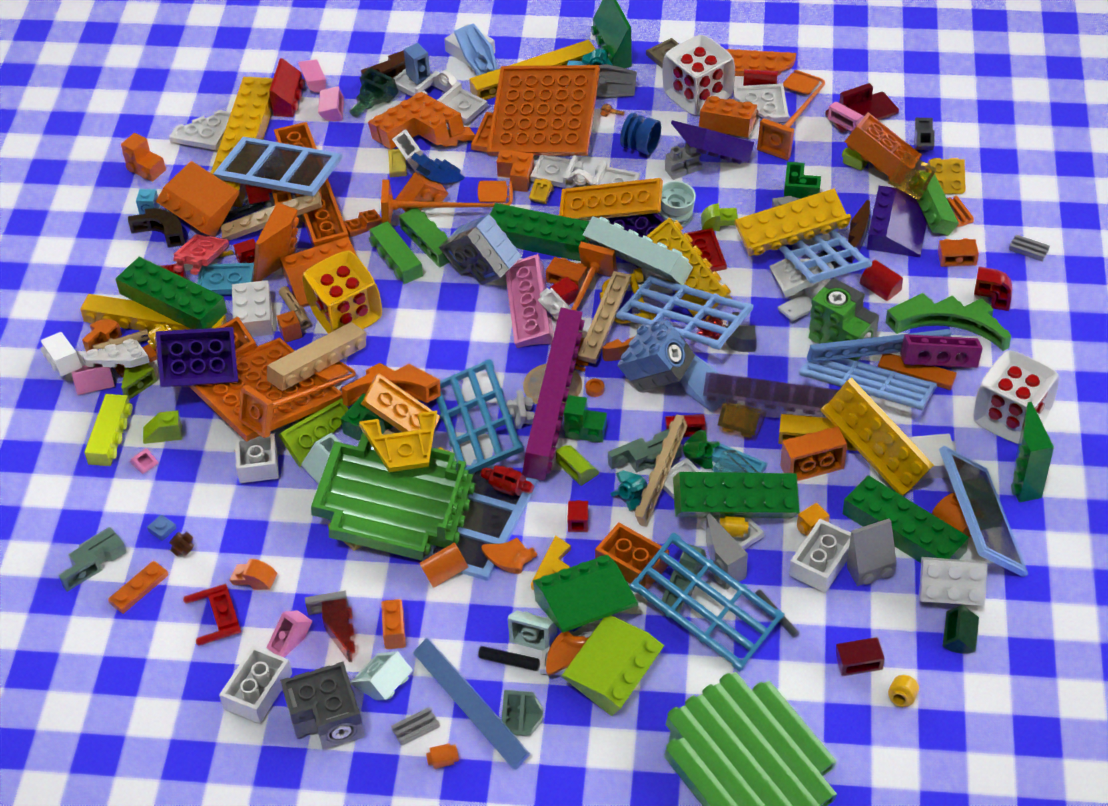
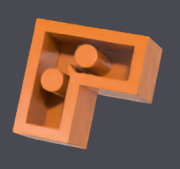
(140, 158)
(517, 167)
(422, 190)

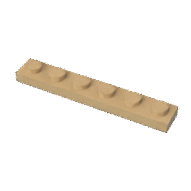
(258, 220)
(604, 317)
(658, 476)

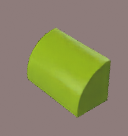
(575, 464)

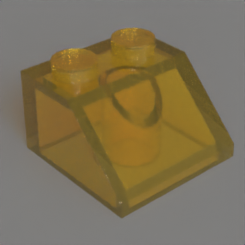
(912, 176)
(741, 418)

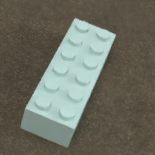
(639, 250)

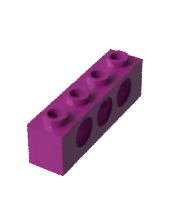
(913, 345)

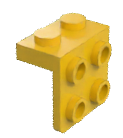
(950, 174)

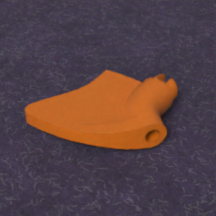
(509, 555)
(563, 652)

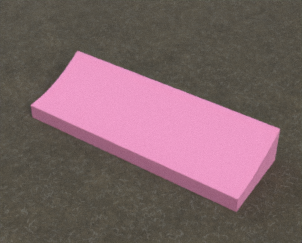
(529, 318)

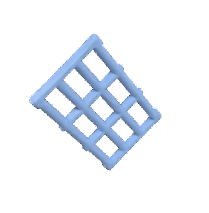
(821, 261)
(692, 322)
(873, 380)

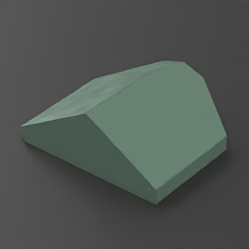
(521, 712)

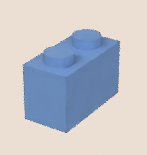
(417, 63)

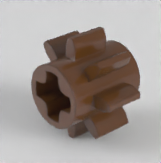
(181, 543)

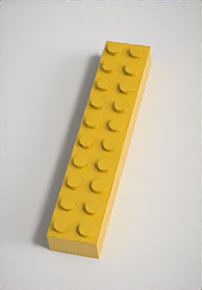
(247, 119)

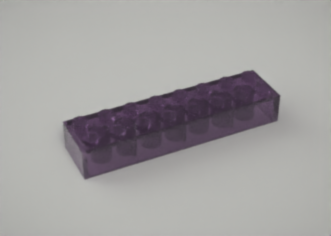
(766, 392)

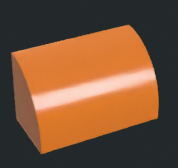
(443, 565)

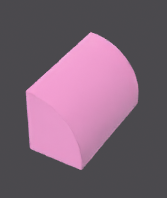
(313, 75)
(331, 104)
(844, 116)
(92, 379)

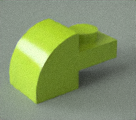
(715, 217)

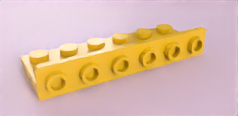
(792, 222)
(701, 275)
(877, 437)

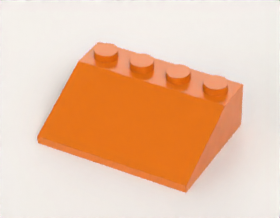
(879, 145)
(198, 198)
(275, 241)
(296, 264)

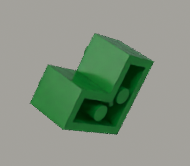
(798, 184)
(357, 413)
(583, 423)

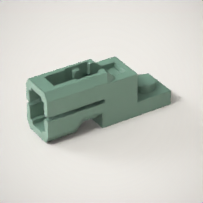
(639, 453)
(89, 556)
(679, 580)

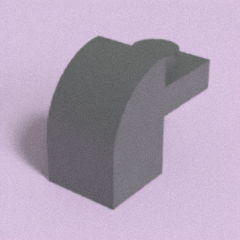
(924, 134)
(743, 338)

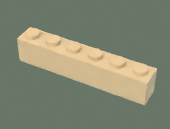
(316, 356)

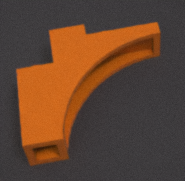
(408, 378)

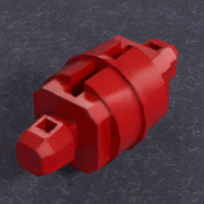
(507, 480)

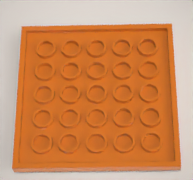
(544, 110)
(253, 372)

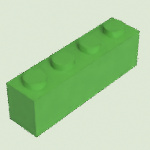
(937, 209)
(424, 234)
(395, 252)

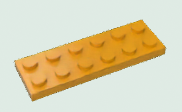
(612, 199)

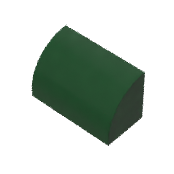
(960, 630)

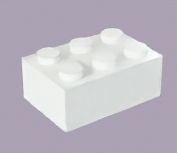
(253, 307)
(821, 556)
(953, 581)
(255, 684)

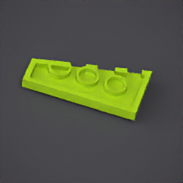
(303, 435)

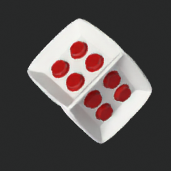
(697, 71)
(1008, 389)

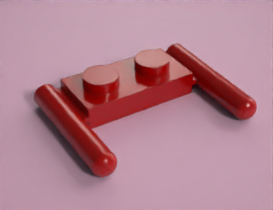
(222, 610)

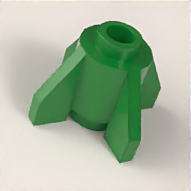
(699, 449)

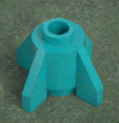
(596, 57)
(630, 488)

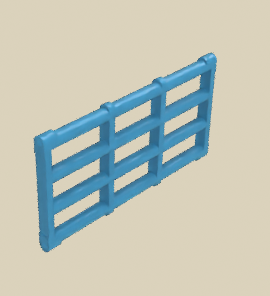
(489, 426)
(728, 604)

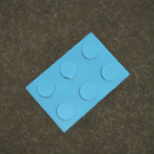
(222, 276)

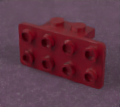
(863, 101)

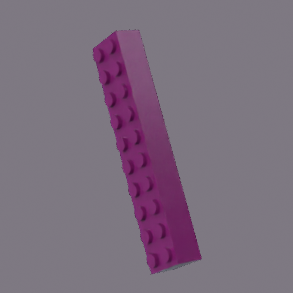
(553, 394)

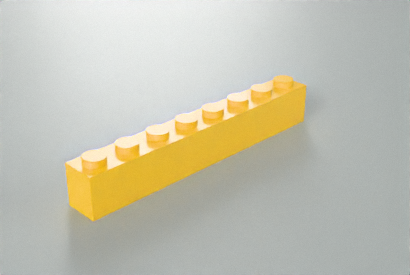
(486, 84)
(128, 314)

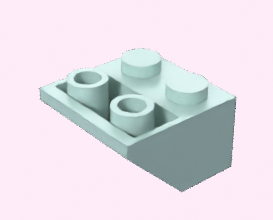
(318, 456)

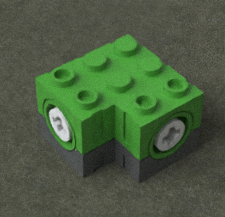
(840, 315)

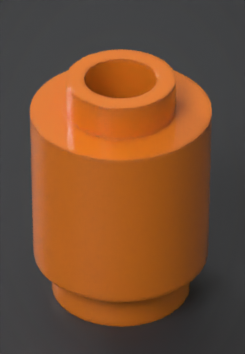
(442, 755)

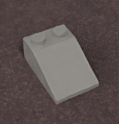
(725, 551)
(872, 553)

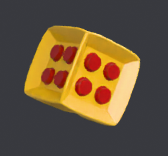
(342, 292)

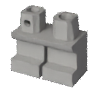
(682, 161)

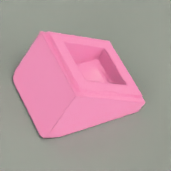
(144, 461)

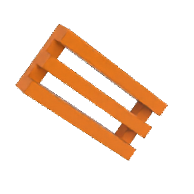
(961, 211)

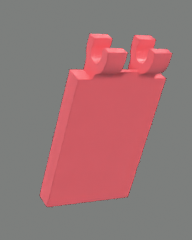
(199, 252)

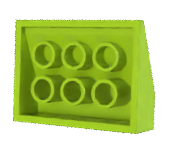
(612, 663)

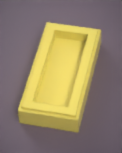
(397, 163)

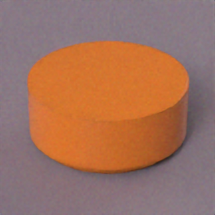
(594, 387)

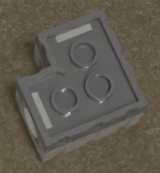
(323, 704)

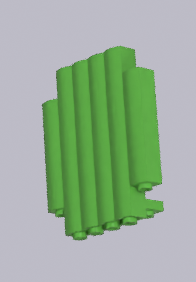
(396, 509)
(747, 748)

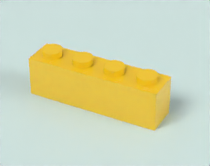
(797, 425)

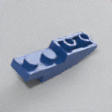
(437, 170)

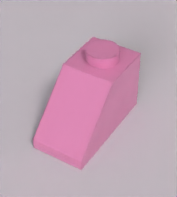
(289, 632)

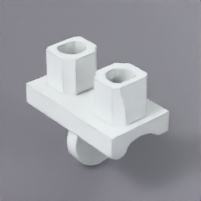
(552, 302)
(518, 408)

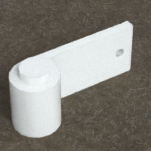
(802, 304)

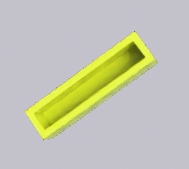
(108, 430)

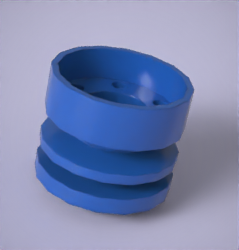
(640, 133)

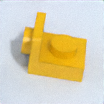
(541, 190)

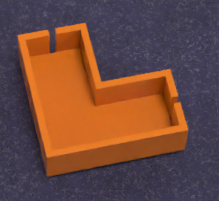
(419, 116)

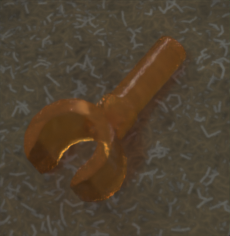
(606, 109)

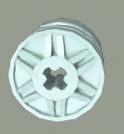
(677, 202)

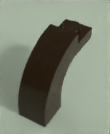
(160, 221)

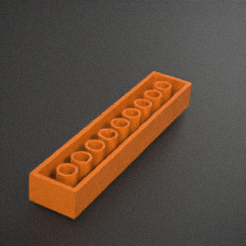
(325, 222)

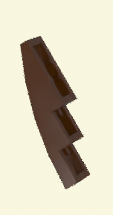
(859, 228)

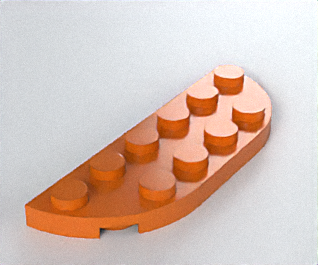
(761, 60)

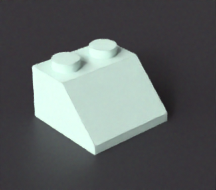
(531, 630)
(382, 675)

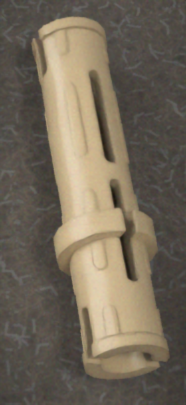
(292, 304)
(135, 336)

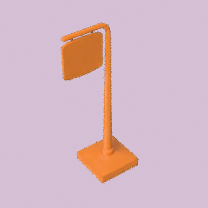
(778, 138)
(487, 192)
(600, 261)
(257, 409)

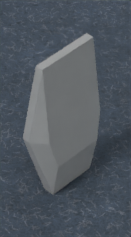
(616, 81)

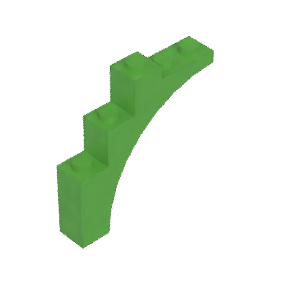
(948, 312)

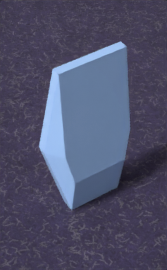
(476, 49)
(694, 381)

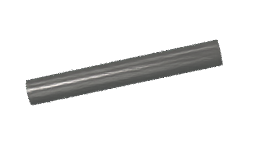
(784, 621)

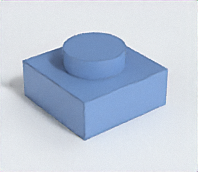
(161, 527)

